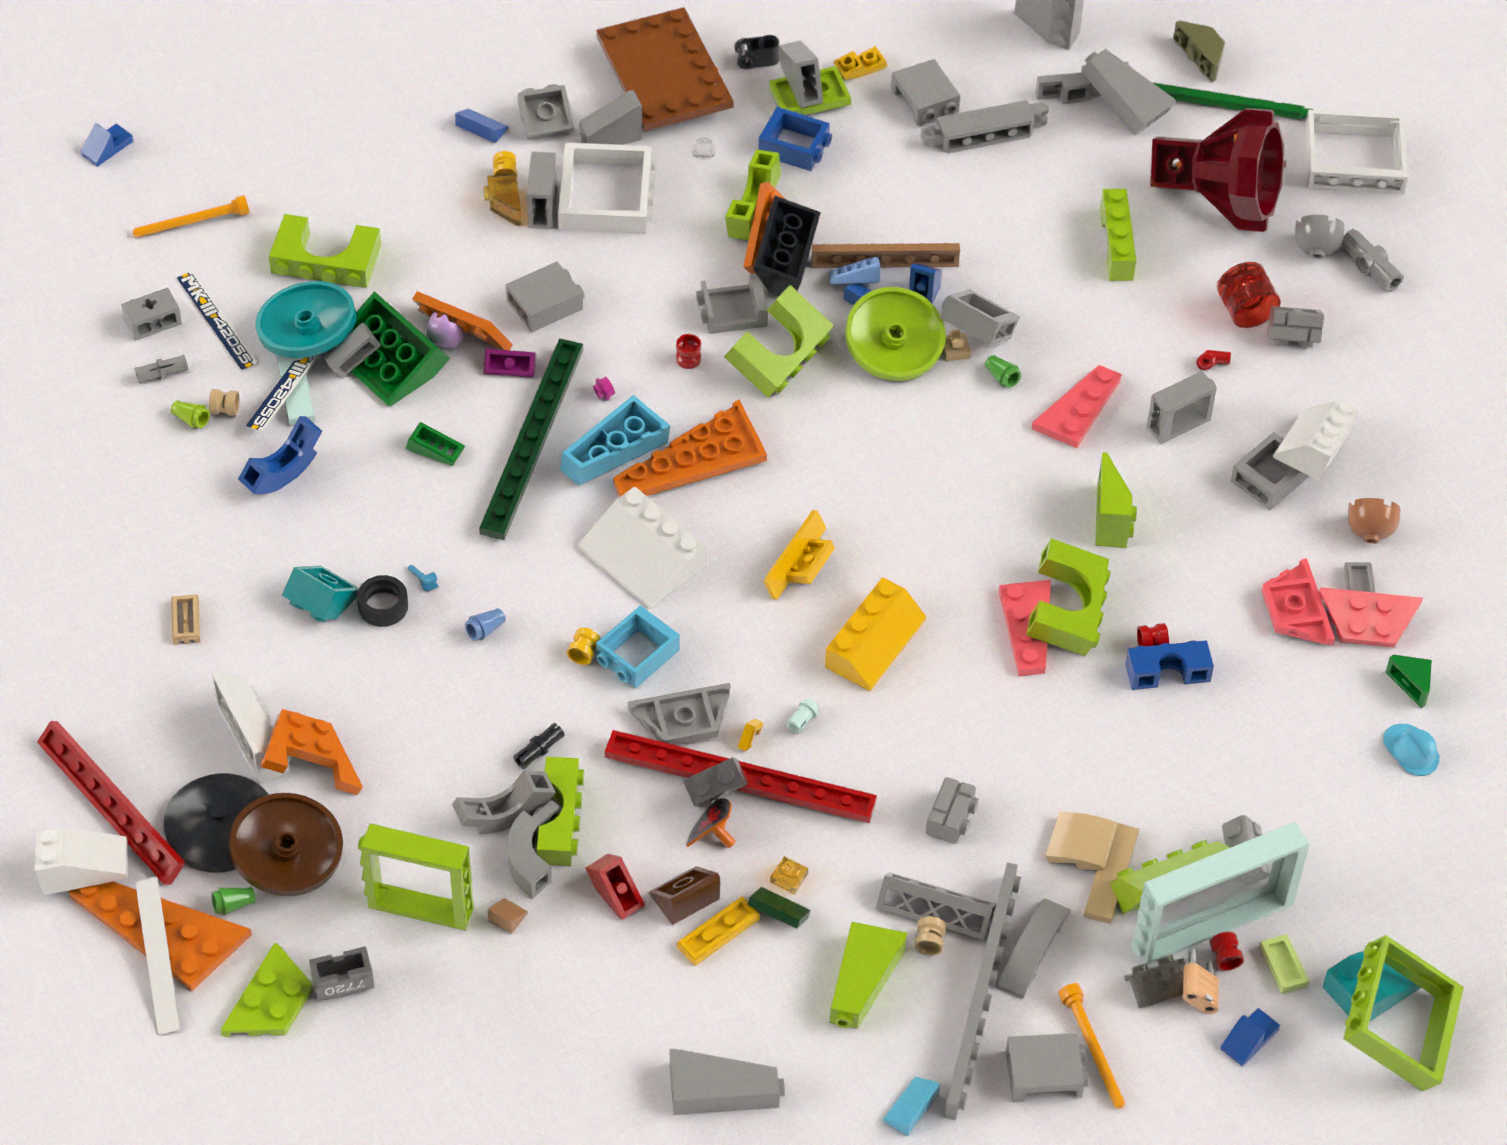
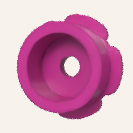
(603, 388)

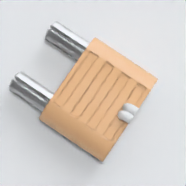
(1200, 984)

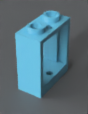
(653, 629)

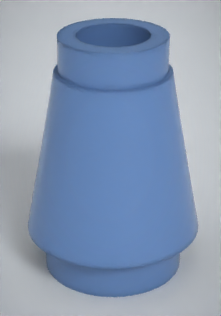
(483, 624)

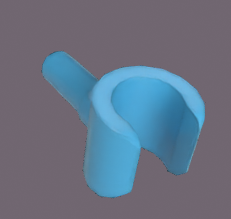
(427, 581)

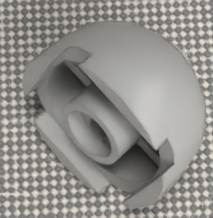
(1319, 235)

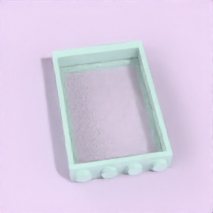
(1220, 893)

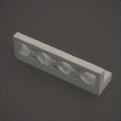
(939, 895)

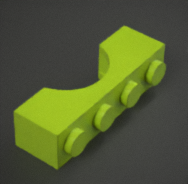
(762, 168)
(1120, 240)
(556, 838)

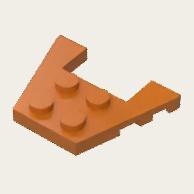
(311, 741)

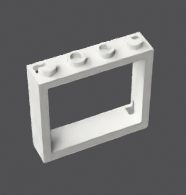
(1351, 177)
(606, 220)

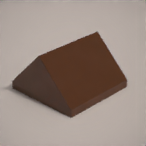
(687, 893)

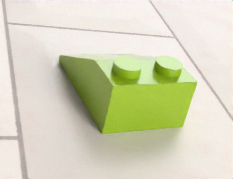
(1114, 507)

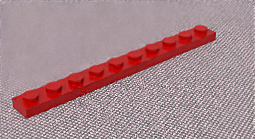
(761, 780)

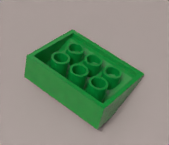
(405, 353)

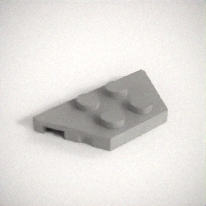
(684, 714)

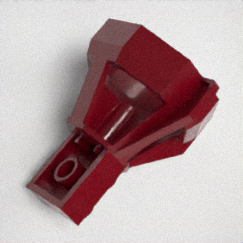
(1234, 177)

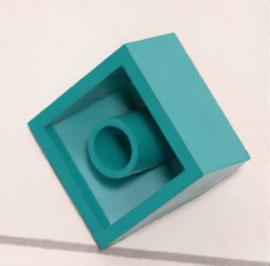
(319, 592)

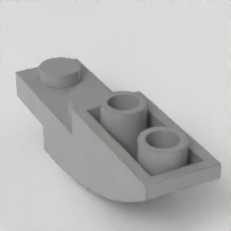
(1067, 87)

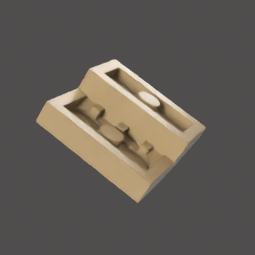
(1081, 840)

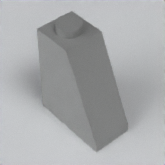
(802, 72)
(614, 123)

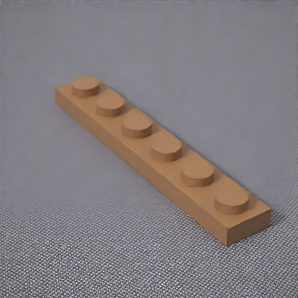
(889, 255)

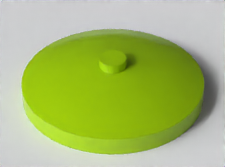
(895, 334)

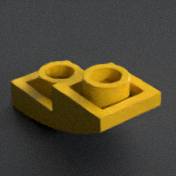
(860, 65)

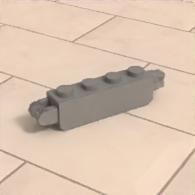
(985, 126)

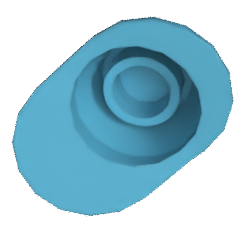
(1412, 748)

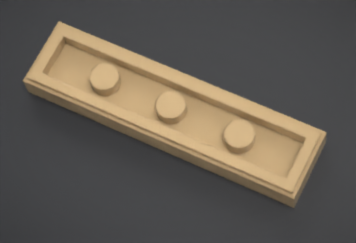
(1102, 899)

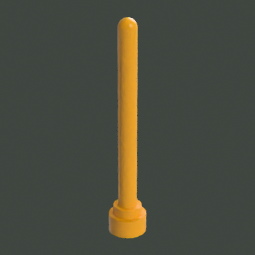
(237, 206)
(1072, 997)

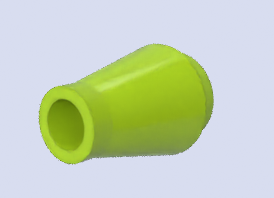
(192, 414)

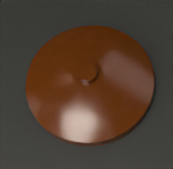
(286, 844)

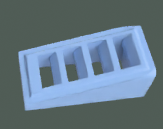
(857, 273)

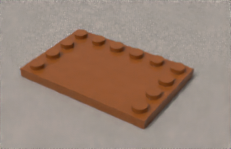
(665, 67)

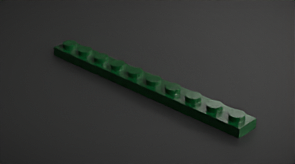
(531, 439)

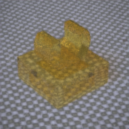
(789, 875)

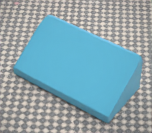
(912, 1104)

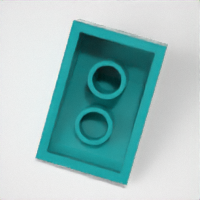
(1342, 982)

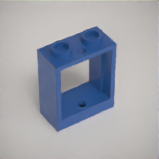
(799, 123)

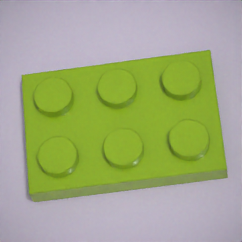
(833, 92)

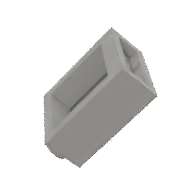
(979, 317)
(1181, 407)
(1257, 485)

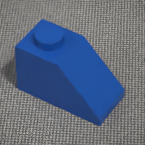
(925, 280)

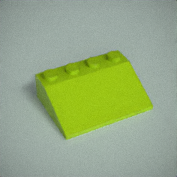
(1130, 884)

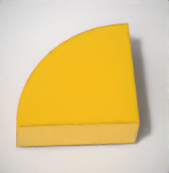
(751, 728)

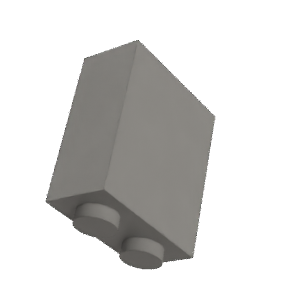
(541, 190)
(544, 296)

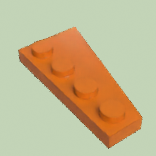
(762, 209)
(468, 322)

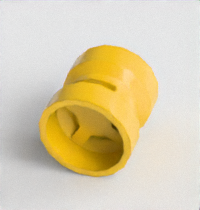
(504, 163)
(583, 646)

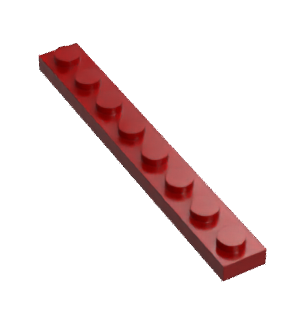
(111, 802)

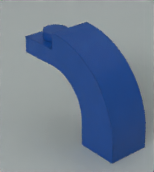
(284, 465)

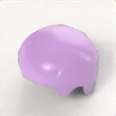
(442, 332)

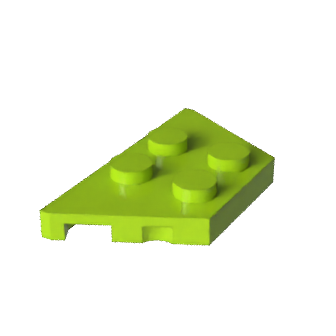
(270, 998)

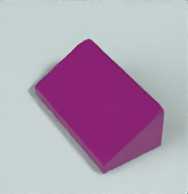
(509, 363)

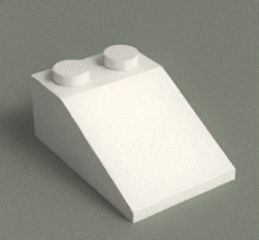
(78, 859)

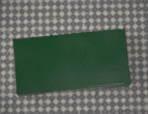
(779, 907)

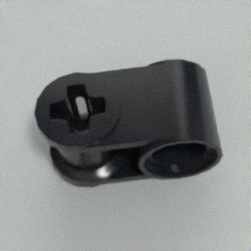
(760, 51)

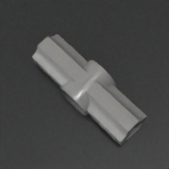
(1372, 260)

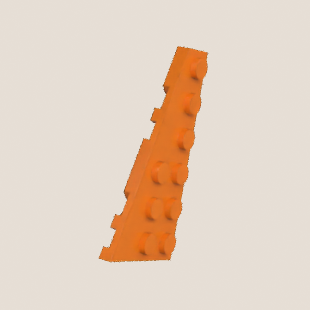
(701, 453)

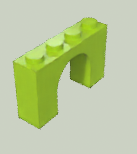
(349, 267)
(768, 369)
(1087, 576)

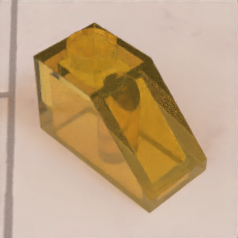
(504, 197)

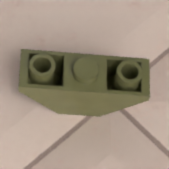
(1201, 45)

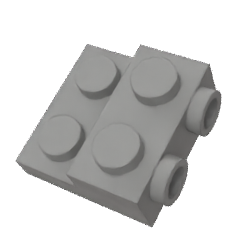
(545, 111)

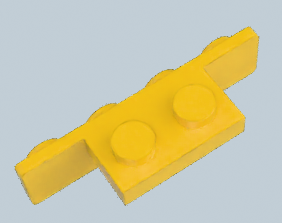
(801, 557)

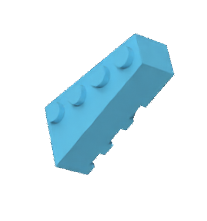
(615, 441)

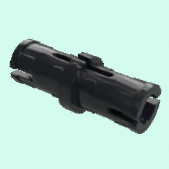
(539, 745)

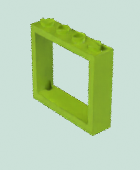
(425, 852)
(1442, 1021)

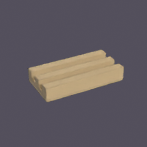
(185, 636)

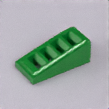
(423, 448)

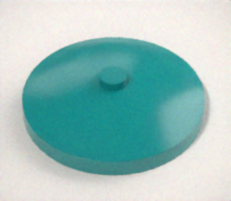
(305, 319)

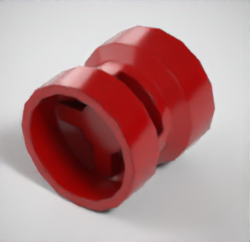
(688, 351)
(1152, 635)
(1227, 954)

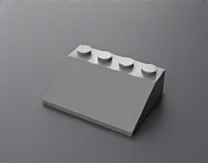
(1053, 20)

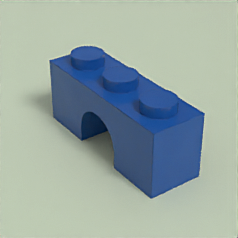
(1188, 658)

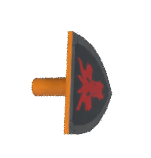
(713, 820)

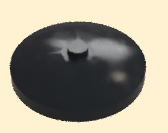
(202, 818)

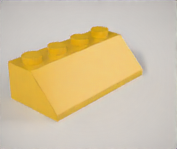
(874, 635)

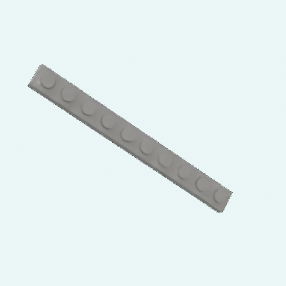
(981, 1000)

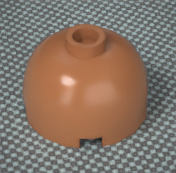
(1373, 519)

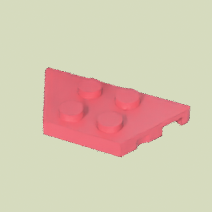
(1297, 605)
(1369, 616)

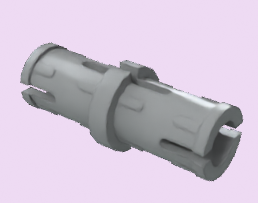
(177, 364)

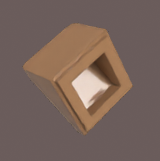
(506, 915)

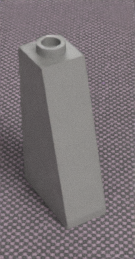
(1126, 90)
(721, 1084)

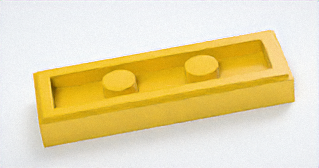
(718, 931)

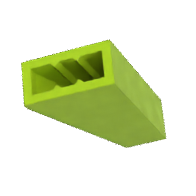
(865, 968)

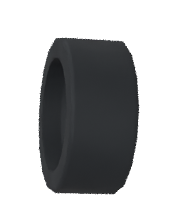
(377, 585)

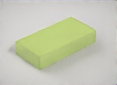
(1284, 964)

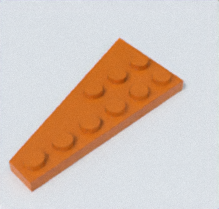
(194, 939)

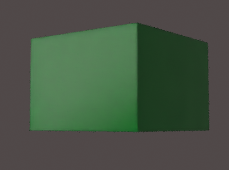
(1412, 676)

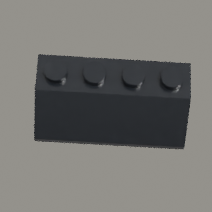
(785, 245)

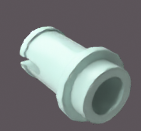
(806, 711)

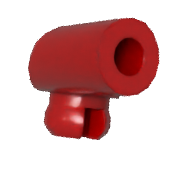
(1211, 358)

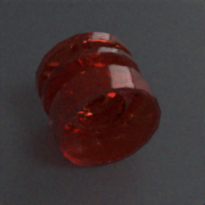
(1247, 294)

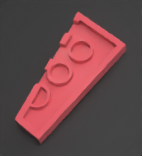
(1079, 408)
(1017, 604)

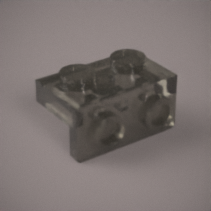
(1158, 981)

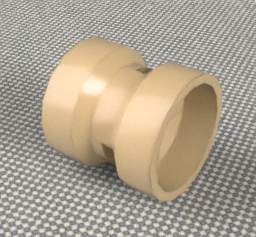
(224, 402)
(930, 933)

